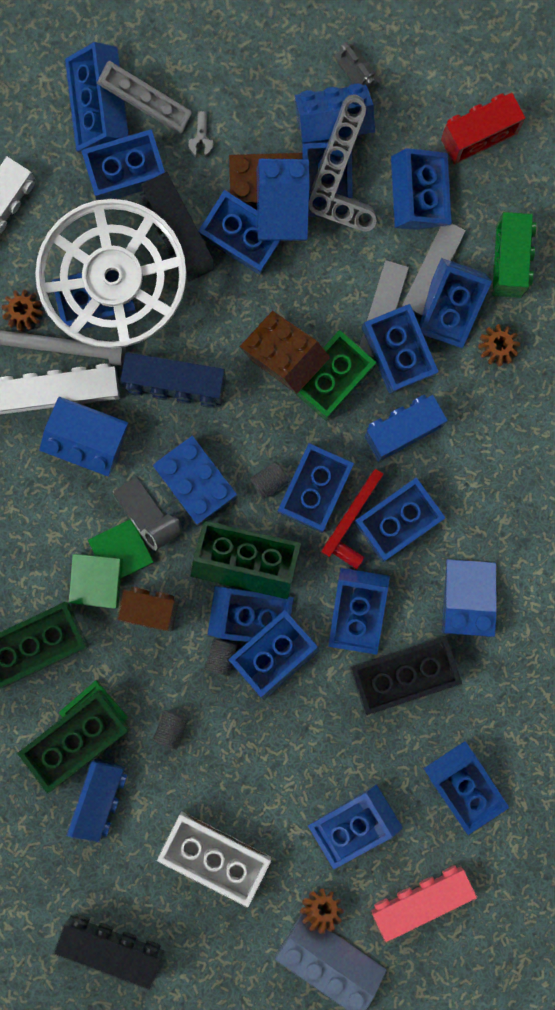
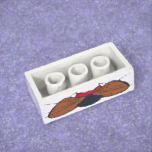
(214, 859)

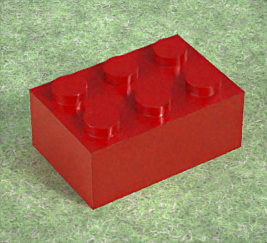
(482, 127)

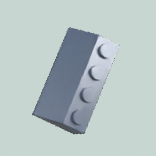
(331, 965)

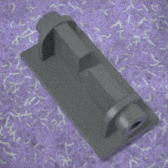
(356, 65)

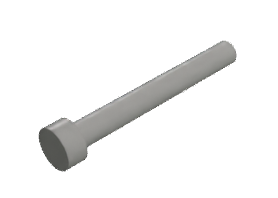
(61, 345)

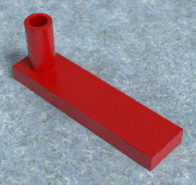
(334, 545)

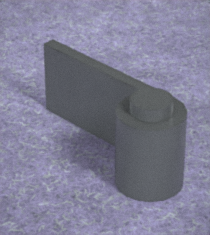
(146, 516)

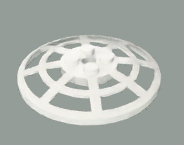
(103, 260)

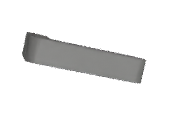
(337, 168)

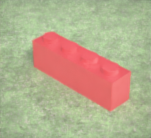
(424, 903)

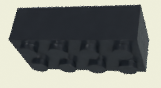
(164, 200)
(405, 675)
(109, 951)

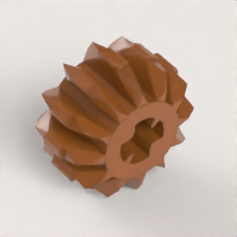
(29, 303)
(507, 343)
(321, 900)

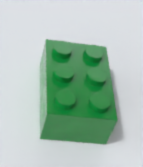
(513, 254)
(337, 377)

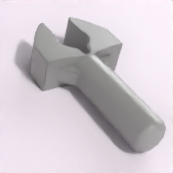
(201, 136)

